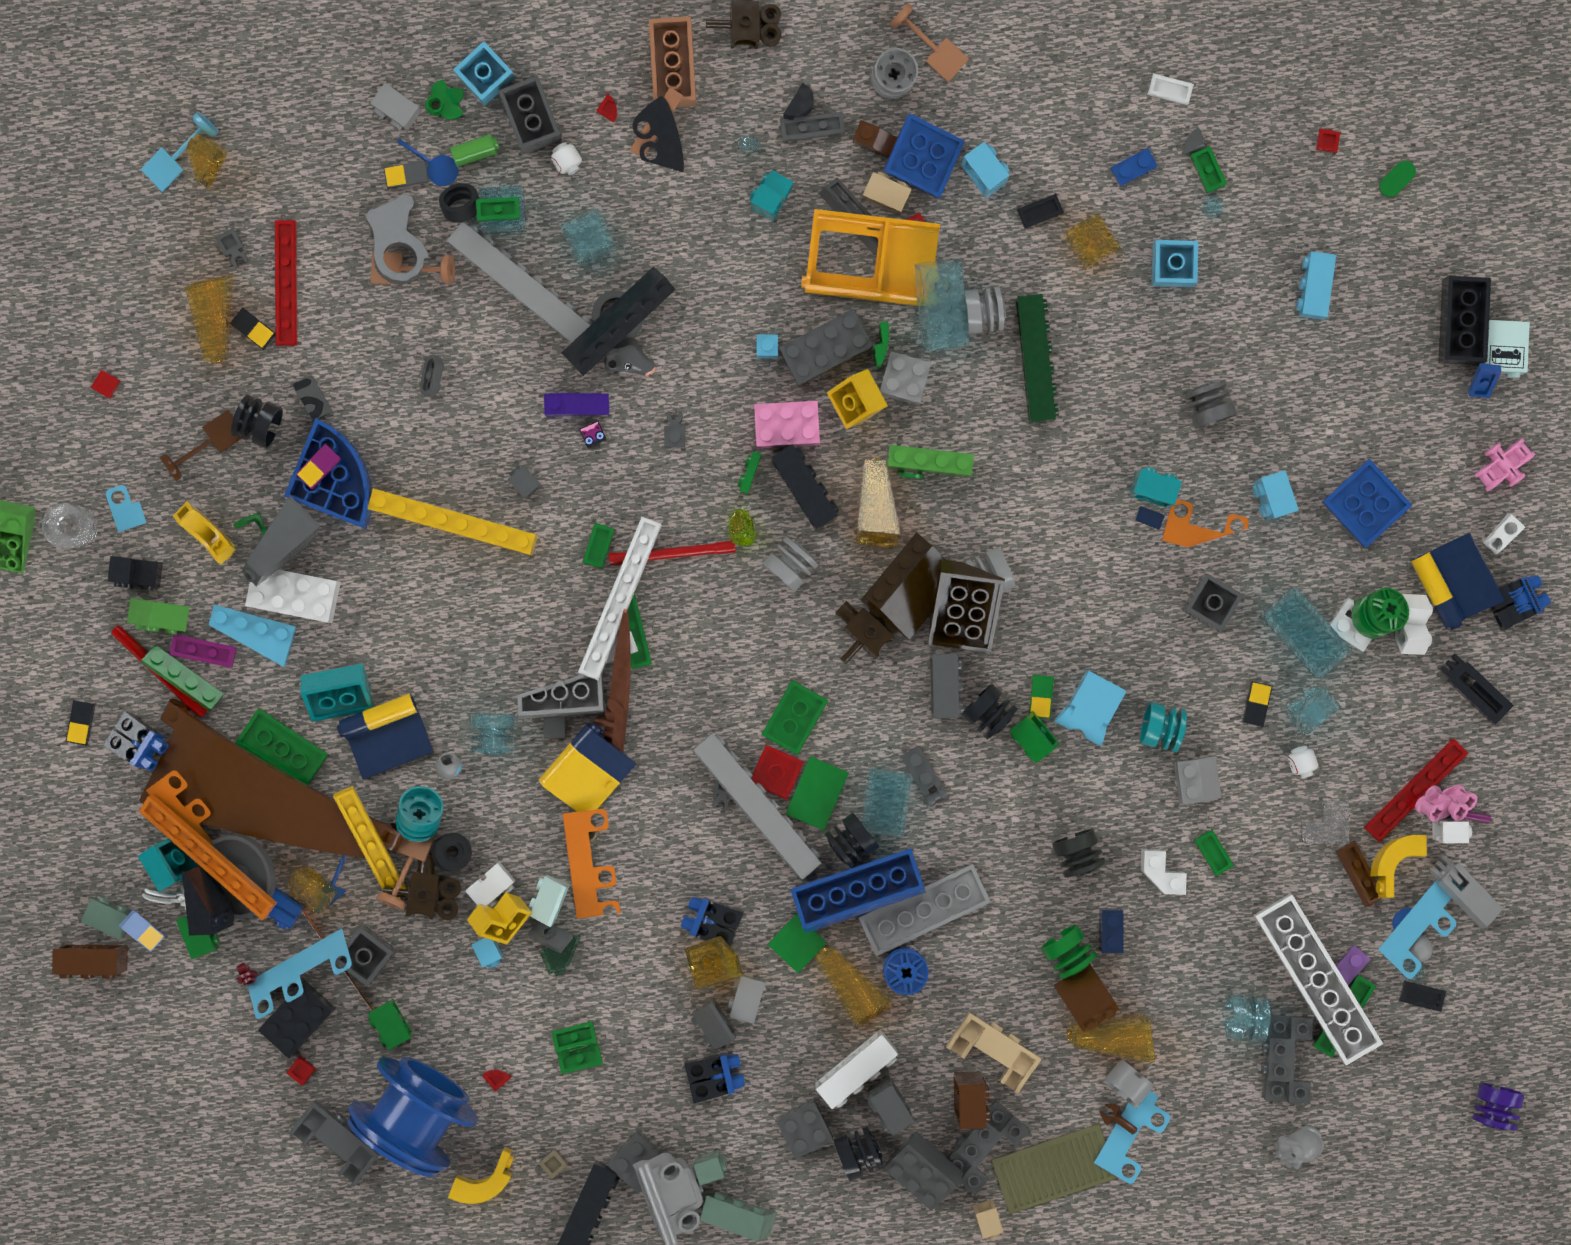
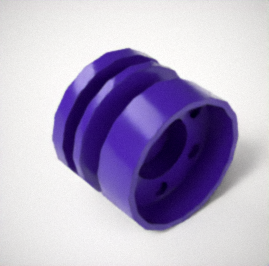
(1498, 1107)

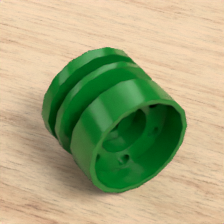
(1380, 613)
(1071, 955)

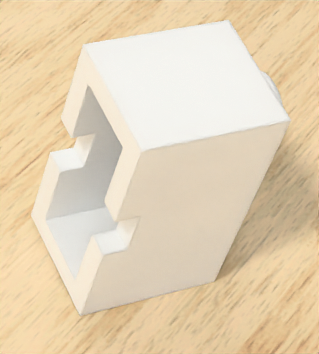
(1451, 831)
(487, 891)

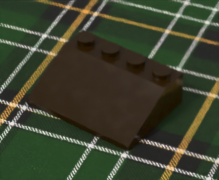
(907, 587)
(965, 607)

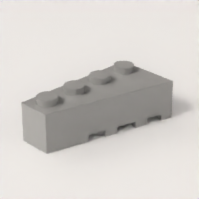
(564, 698)

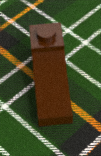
(874, 139)

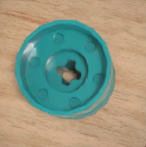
(1167, 728)
(419, 804)

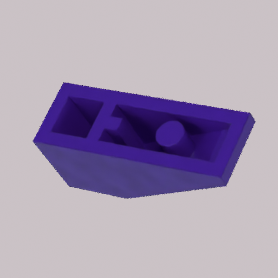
(575, 404)

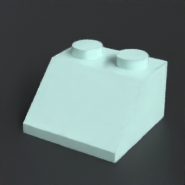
(549, 900)

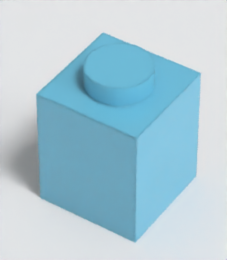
(767, 346)
(487, 952)

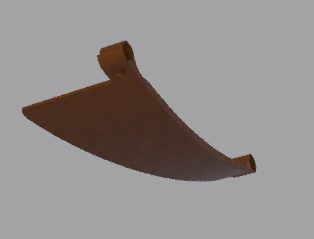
(252, 794)

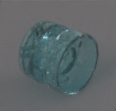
(492, 732)
(1251, 1018)

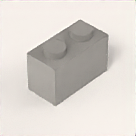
(395, 107)
(747, 998)

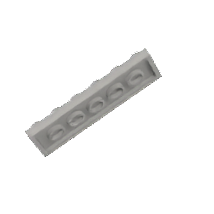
(943, 902)

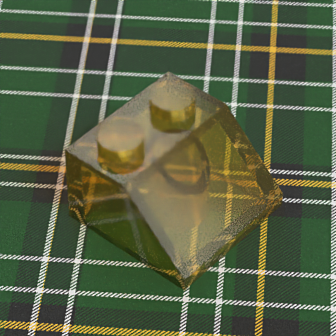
(206, 159)
(1091, 241)
(312, 889)
(712, 963)

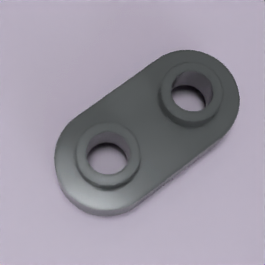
(431, 375)

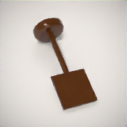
(219, 434)

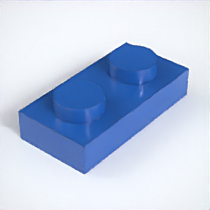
(1134, 167)
(1484, 380)

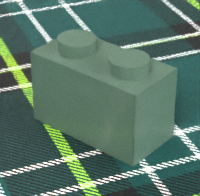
(106, 916)
(710, 1167)

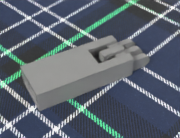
(1473, 898)

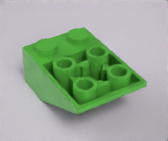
(15, 535)

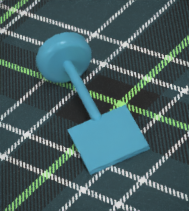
(163, 168)

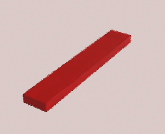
(286, 283)
(1407, 797)

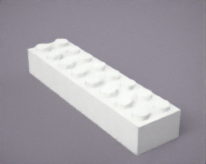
(1318, 979)

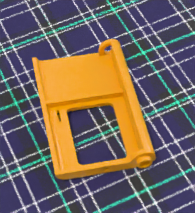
(899, 248)

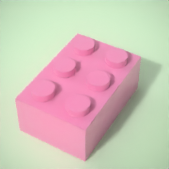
(787, 424)

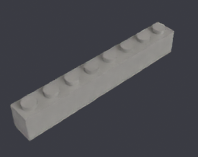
(518, 282)
(756, 806)

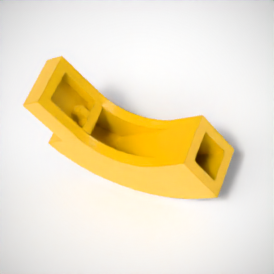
(205, 532)
(1389, 857)
(477, 1191)

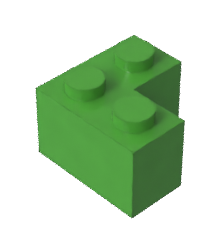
(155, 615)

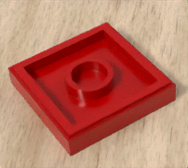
(777, 771)

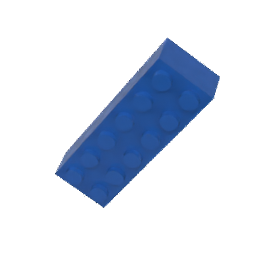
(858, 890)

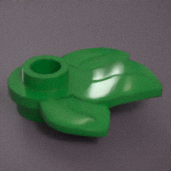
(448, 100)

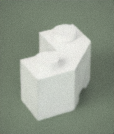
(1414, 636)
(1153, 866)

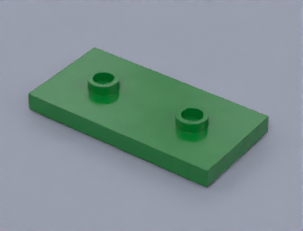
(281, 747)

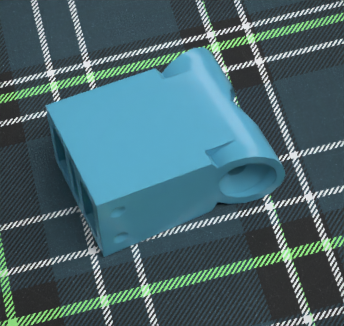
(1091, 707)

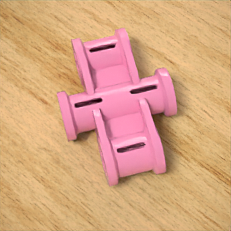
(1504, 464)
(1451, 801)

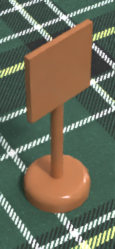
(946, 57)
(394, 262)
(414, 850)

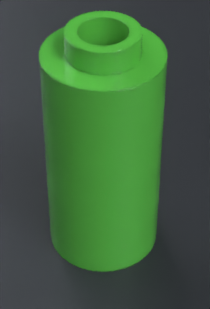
(474, 150)

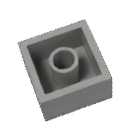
(905, 378)

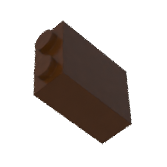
(1086, 998)

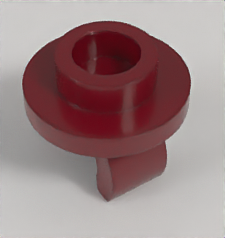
(246, 975)

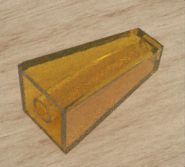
(211, 312)
(877, 511)
(856, 992)
(1117, 1036)

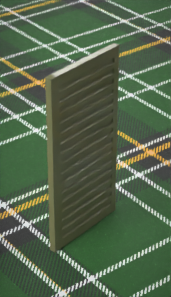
(1051, 1169)

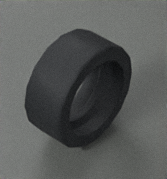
(455, 193)

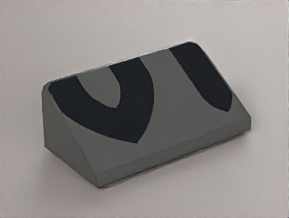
(312, 398)

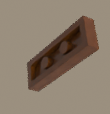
(1359, 873)

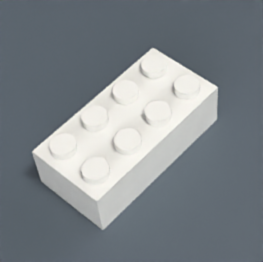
(295, 595)
(856, 1069)

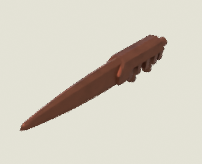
(618, 700)

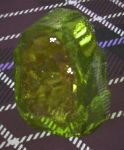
(741, 528)

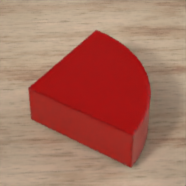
(608, 108)
(496, 1078)

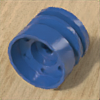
(904, 958)

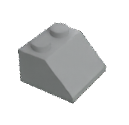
(1197, 780)

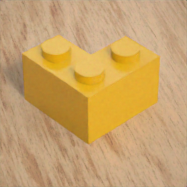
(501, 921)

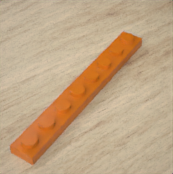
(207, 857)

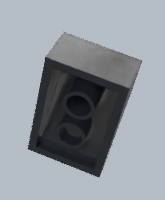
(205, 903)

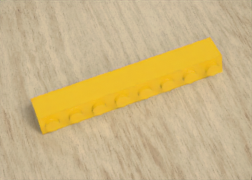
(452, 522)

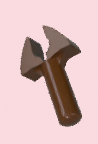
(1118, 1119)

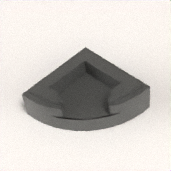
(1194, 142)

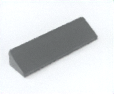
(840, 203)

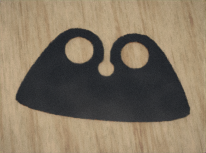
(664, 126)

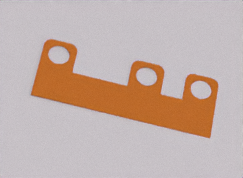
(1182, 533)
(167, 795)
(583, 874)

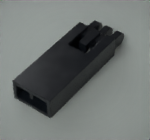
(1480, 694)

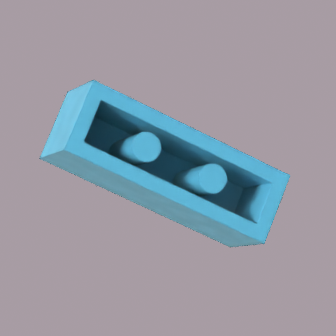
(1316, 285)

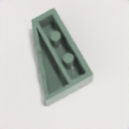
(738, 1216)

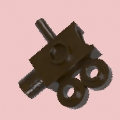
(745, 24)
(865, 630)
(424, 892)

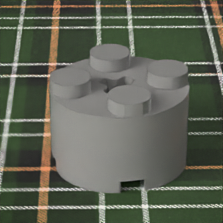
(1128, 1083)

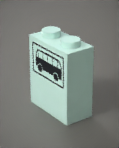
(1509, 346)

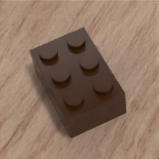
(89, 960)

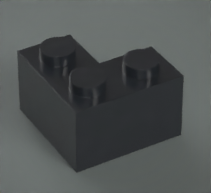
(130, 572)

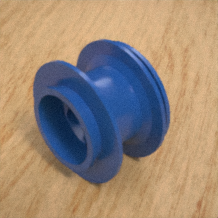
(412, 1115)

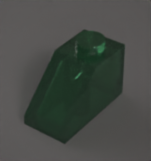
(558, 962)

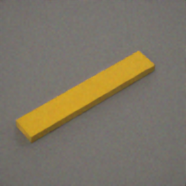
(367, 838)

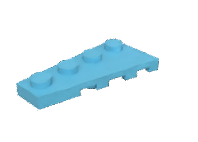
(258, 633)

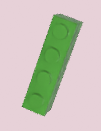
(929, 461)

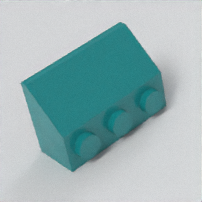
(336, 692)

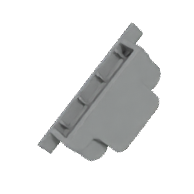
(670, 1195)

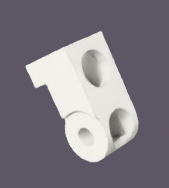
(1503, 533)

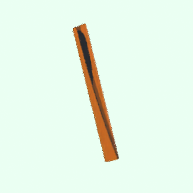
(347, 974)

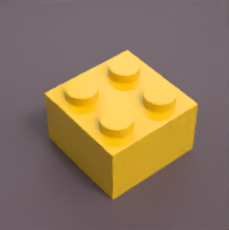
(857, 399)

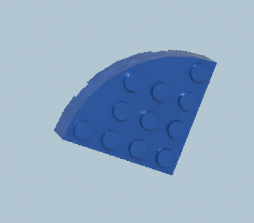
(345, 488)

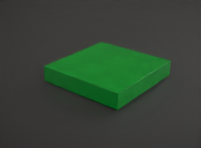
(796, 945)

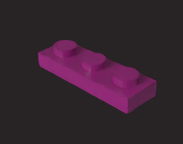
(203, 650)

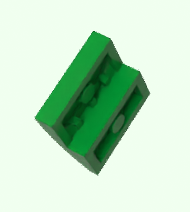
(880, 349)
(576, 1038)

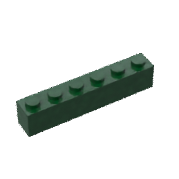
(1035, 358)

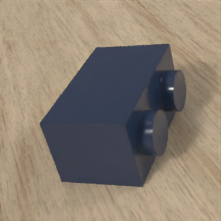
(1111, 930)

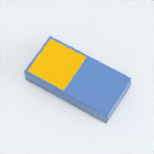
(141, 930)

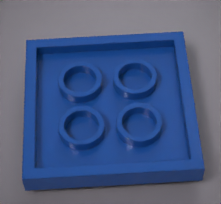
(923, 156)
(1367, 503)

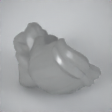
(1299, 1147)

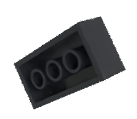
(1464, 320)
(804, 487)

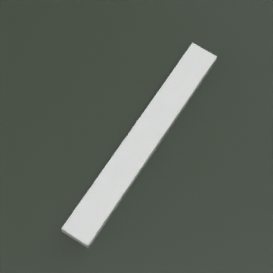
(619, 598)

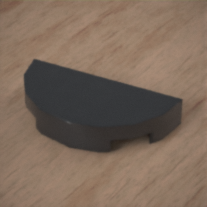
(801, 103)

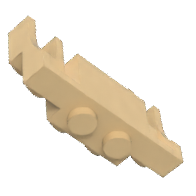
(999, 1046)

